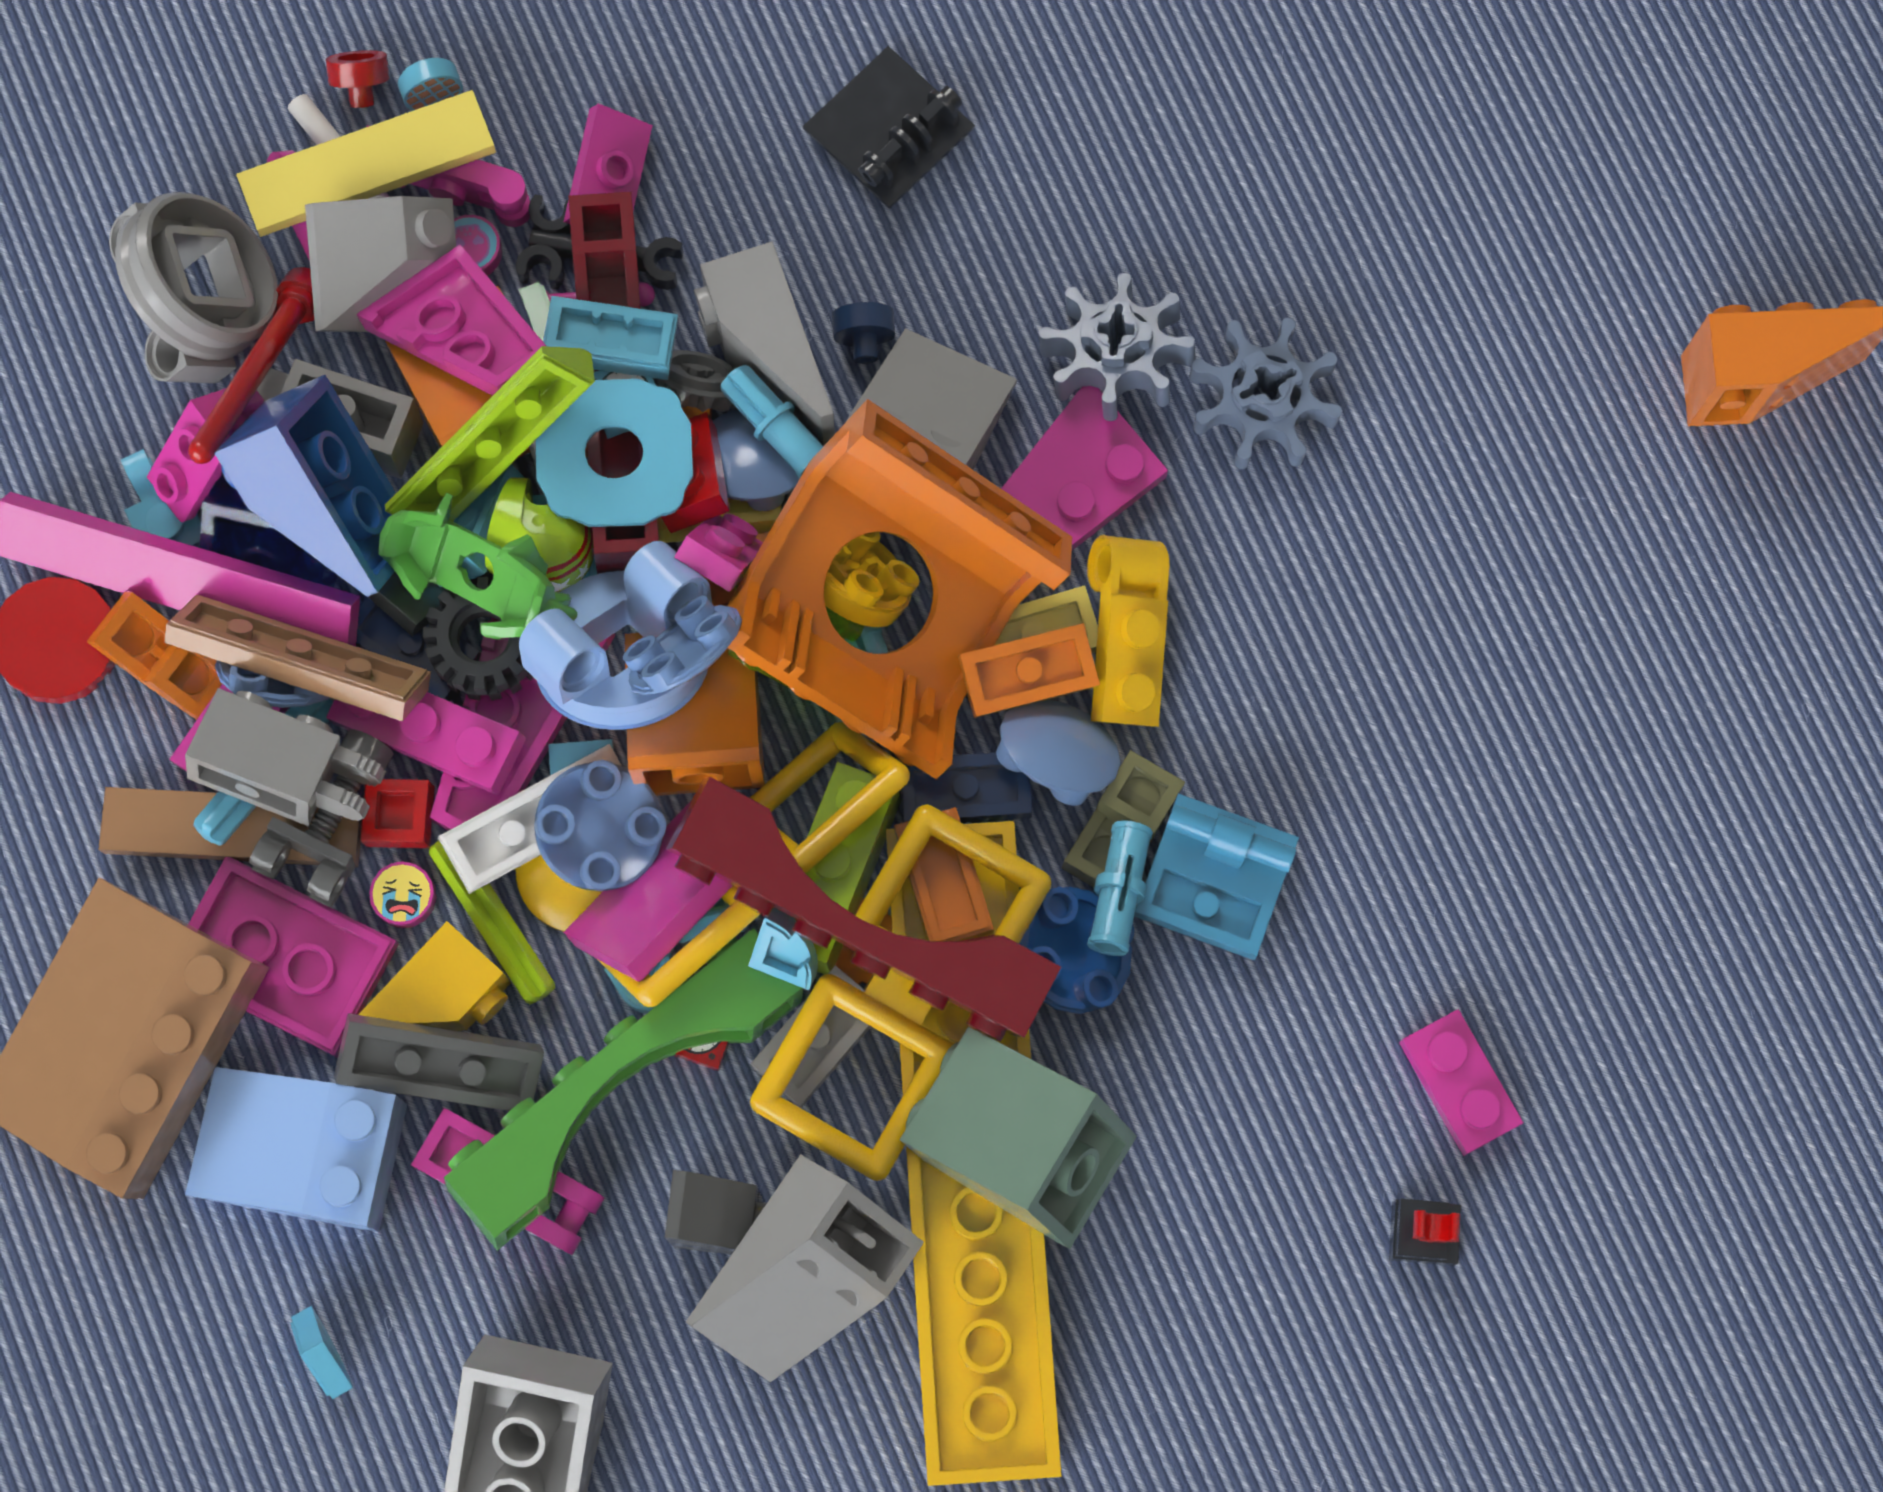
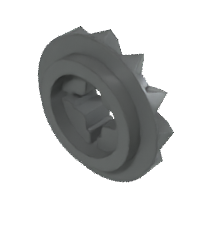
(697, 380)

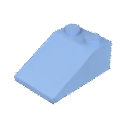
(297, 1147)

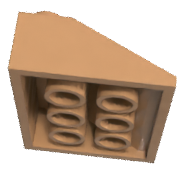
(122, 1039)

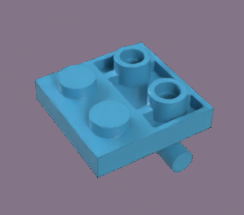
(1216, 876)

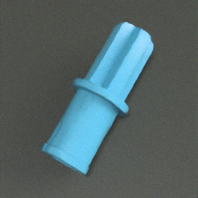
(771, 418)

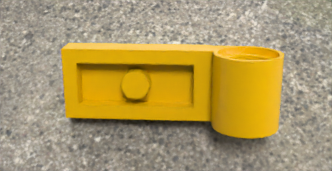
(1130, 628)

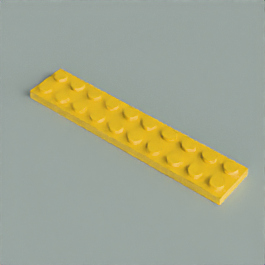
(977, 1281)

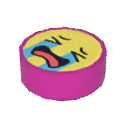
(402, 894)

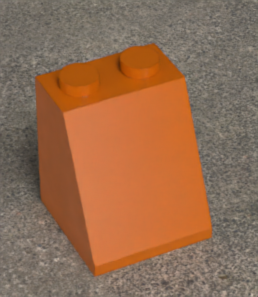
(708, 737)

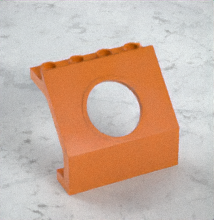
(981, 560)

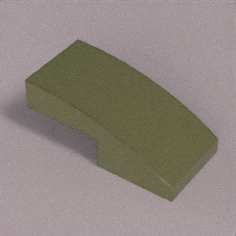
(1138, 794)

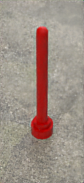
(293, 308)

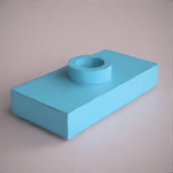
(616, 336)

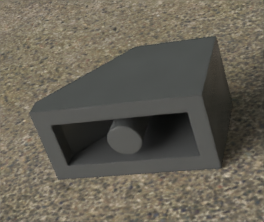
(710, 1212)

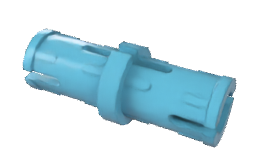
(1120, 888)

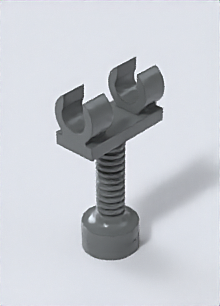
(334, 864)

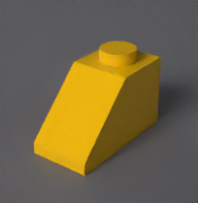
(443, 986)

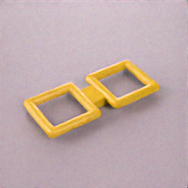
(889, 779)
(887, 1002)

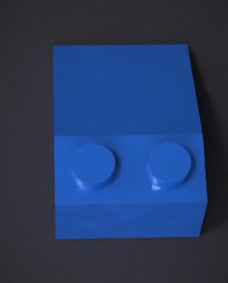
(314, 480)

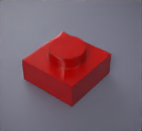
(398, 814)

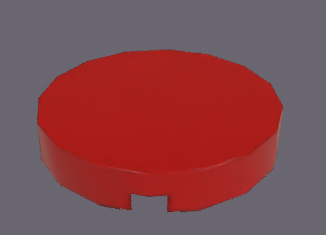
(47, 637)

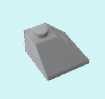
(369, 249)

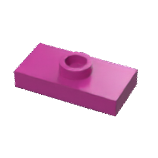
(610, 154)

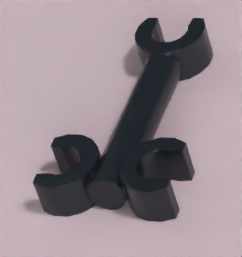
(552, 240)

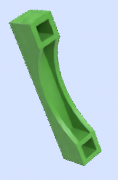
(515, 1172)

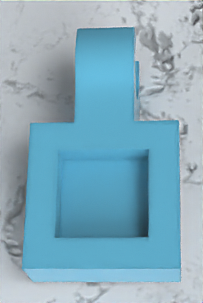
(152, 513)

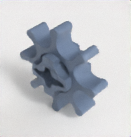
(1138, 356)
(1272, 370)

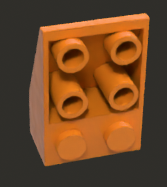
(1760, 360)

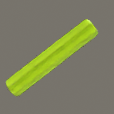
(499, 932)

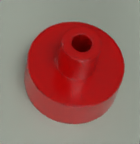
(358, 73)

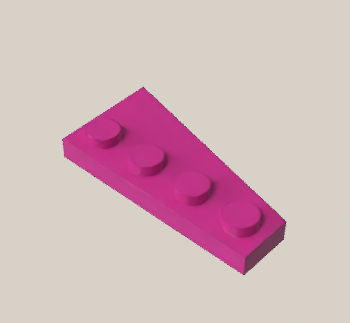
(523, 711)

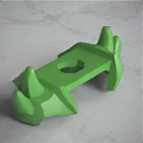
(432, 549)

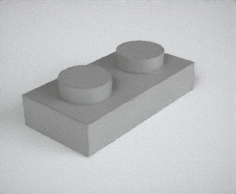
(831, 1045)

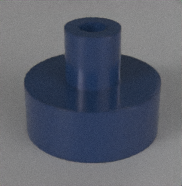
(863, 328)

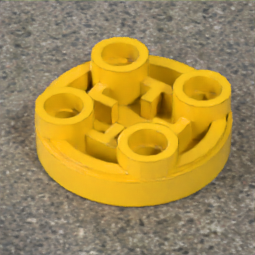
(869, 583)

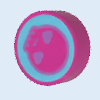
(479, 240)

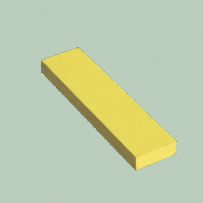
(367, 161)

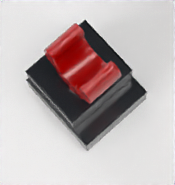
(1425, 1232)

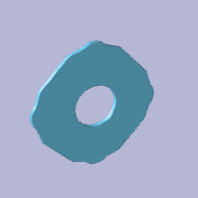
(632, 500)

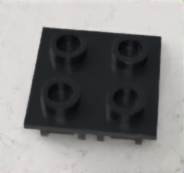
(889, 126)

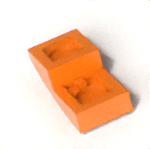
(135, 641)

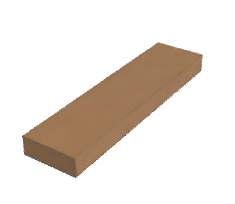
(298, 657)
(163, 820)

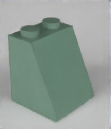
(1019, 1135)

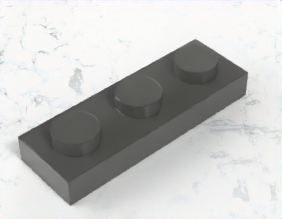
(437, 1063)

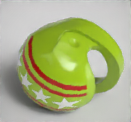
(560, 541)

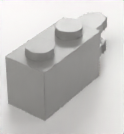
(383, 417)
(276, 759)

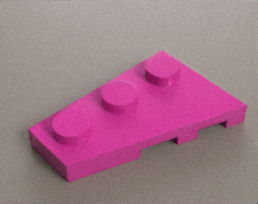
(455, 322)

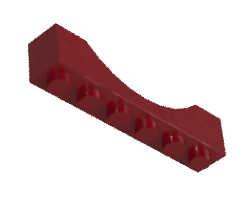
(609, 275)
(741, 844)

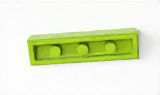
(498, 431)

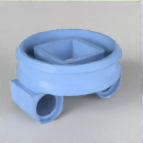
(575, 668)

